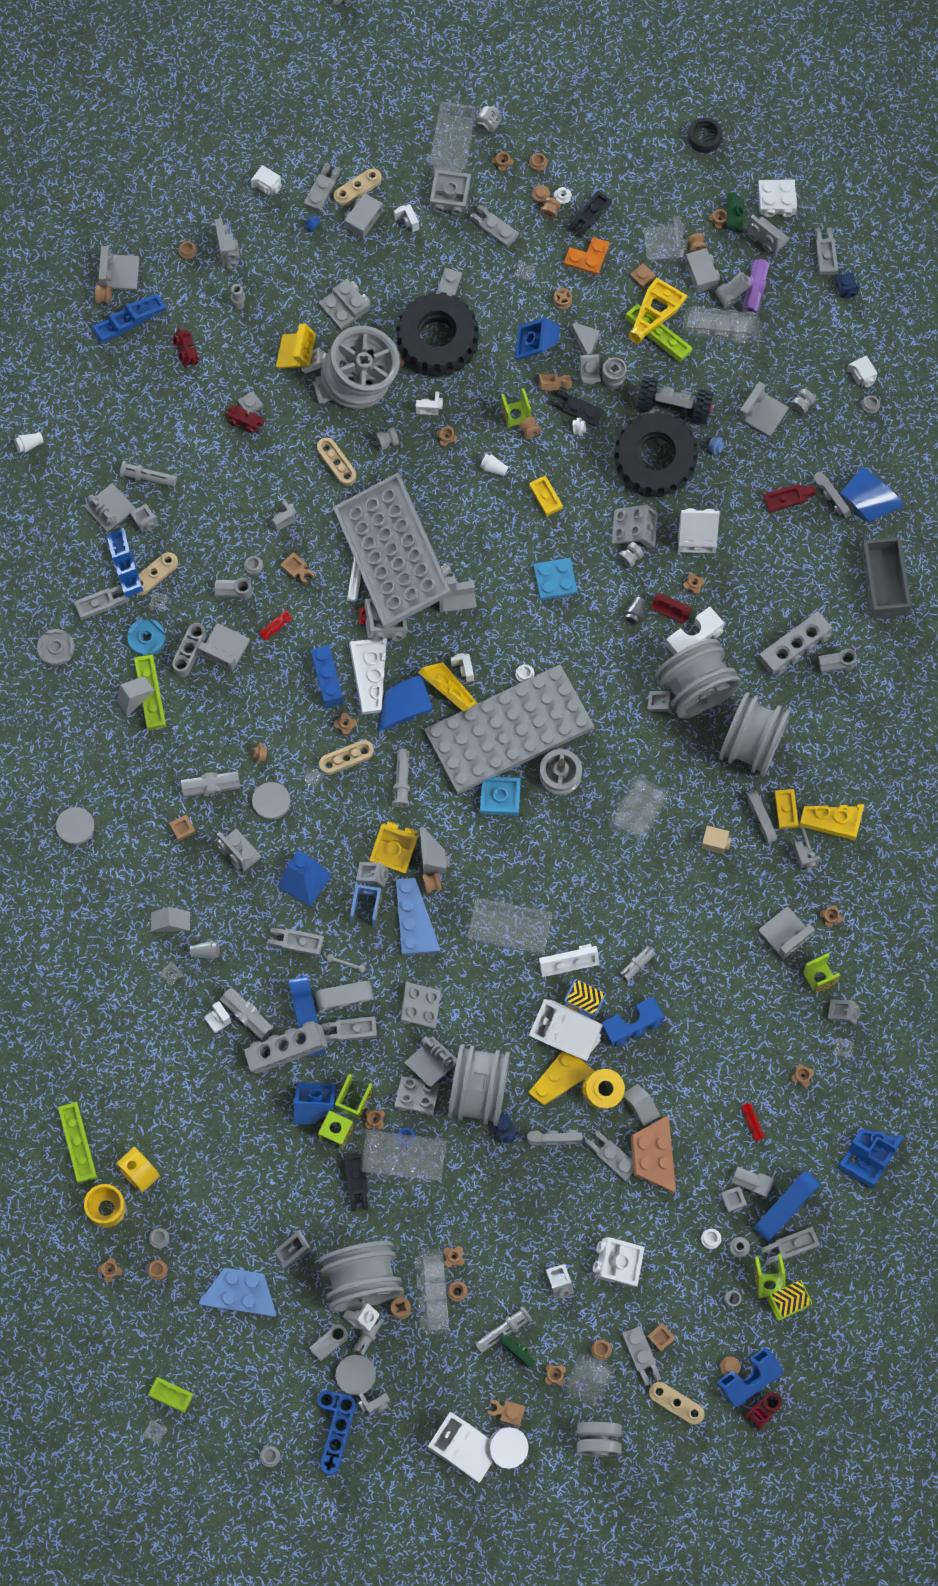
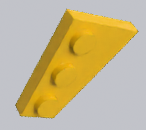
(448, 685)
(837, 821)
(560, 1077)

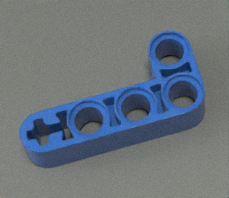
(303, 1004)
(787, 1205)
(334, 1434)

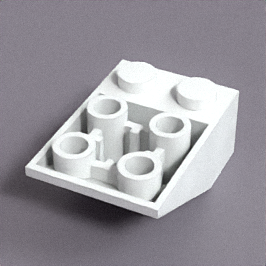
(698, 531)
(565, 1029)
(462, 1447)

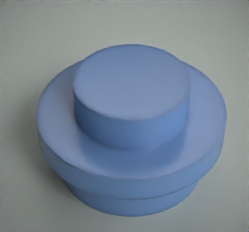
(716, 445)

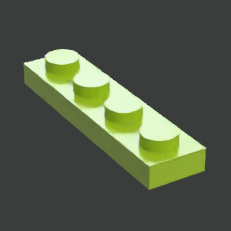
(662, 336)
(153, 704)
(77, 1142)

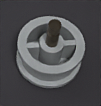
(560, 772)

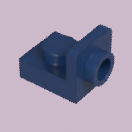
(847, 285)
(505, 1130)

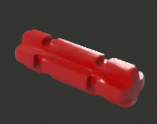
(275, 625)
(752, 1122)

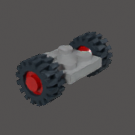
(667, 395)

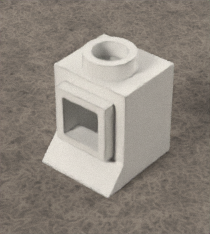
(266, 181)
(863, 372)

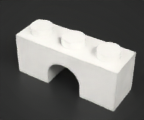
(709, 626)

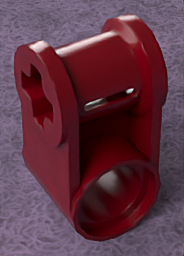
(761, 1413)

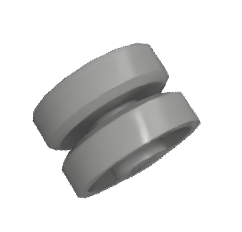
(598, 1439)

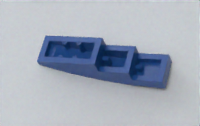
(124, 320)
(124, 562)

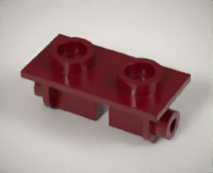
(183, 341)
(237, 417)
(670, 608)

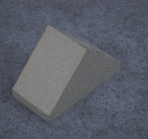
(585, 337)
(133, 694)
(170, 920)
(641, 1104)
(293, 1249)

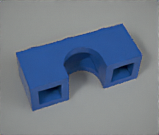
(327, 676)
(618, 1031)
(765, 1370)

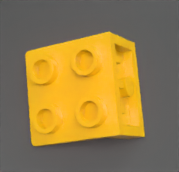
(296, 348)

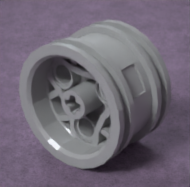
(478, 1085)

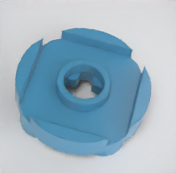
(146, 627)

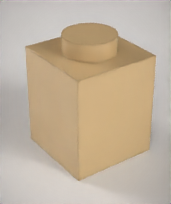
(716, 840)

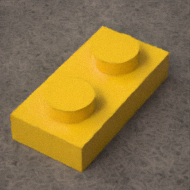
(545, 496)
(786, 809)

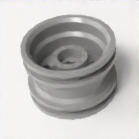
(348, 383)
(698, 678)
(754, 734)
(361, 1276)

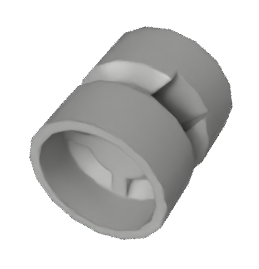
(614, 373)

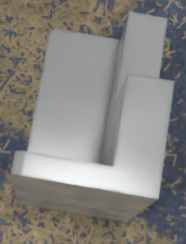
(462, 597)

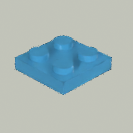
(555, 578)
(500, 796)

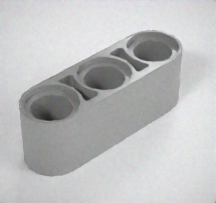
(188, 641)
(344, 995)

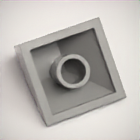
(432, 854)

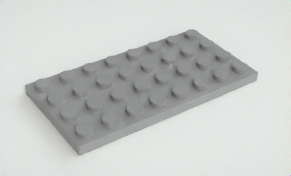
(392, 550)
(509, 729)

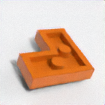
(588, 261)

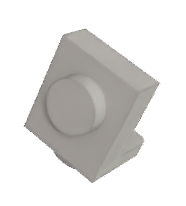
(144, 518)
(379, 1404)

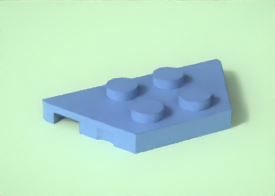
(240, 1292)

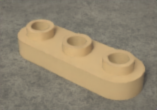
(352, 192)
(332, 455)
(163, 570)
(352, 751)
(682, 1411)

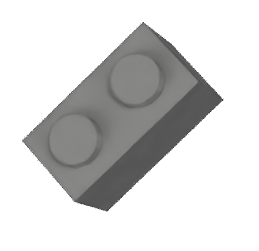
(363, 215)
(702, 270)

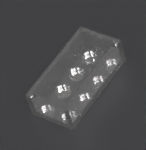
(453, 138)
(510, 926)
(403, 1155)

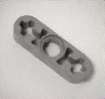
(759, 811)

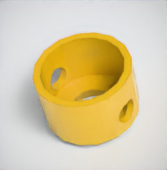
(591, 1092)
(137, 1170)
(102, 1193)

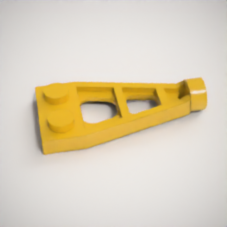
(665, 294)

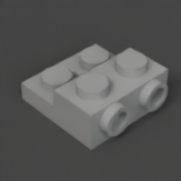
(450, 192)
(228, 247)
(345, 304)
(375, 628)

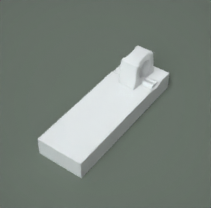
(584, 957)

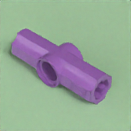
(757, 287)

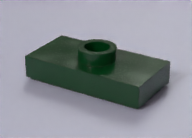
(735, 212)
(518, 1351)

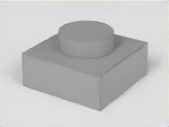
(250, 403)
(733, 1199)

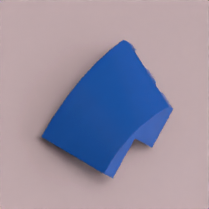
(870, 496)
(404, 703)
(875, 1151)

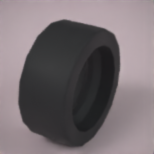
(700, 146)

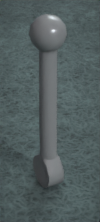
(812, 854)
(330, 958)

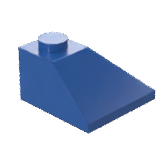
(536, 337)
(304, 878)
(313, 1102)

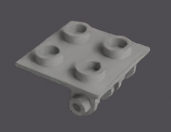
(109, 507)
(420, 1005)
(431, 1061)
(416, 1096)

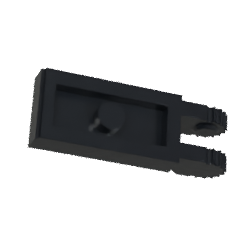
(590, 213)
(577, 408)
(356, 1180)

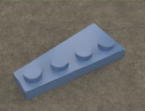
(415, 925)

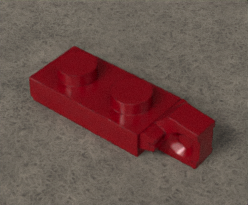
(788, 497)

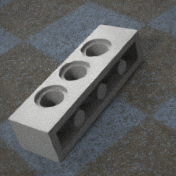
(814, 624)
(314, 1042)

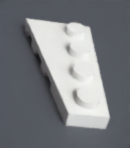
(368, 667)

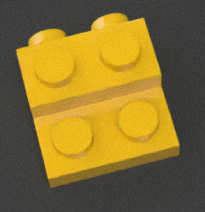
(394, 847)

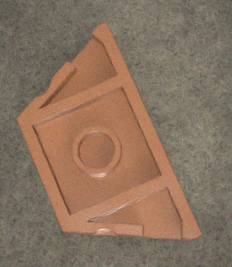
(653, 1155)

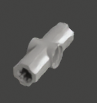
(210, 783)
(246, 1013)

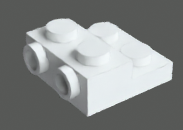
(777, 198)
(618, 1261)

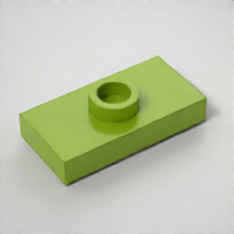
(170, 1395)

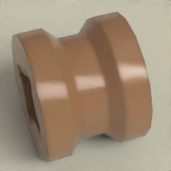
(550, 208)
(696, 242)
(103, 294)
(561, 295)
(529, 427)
(432, 882)
(399, 1311)

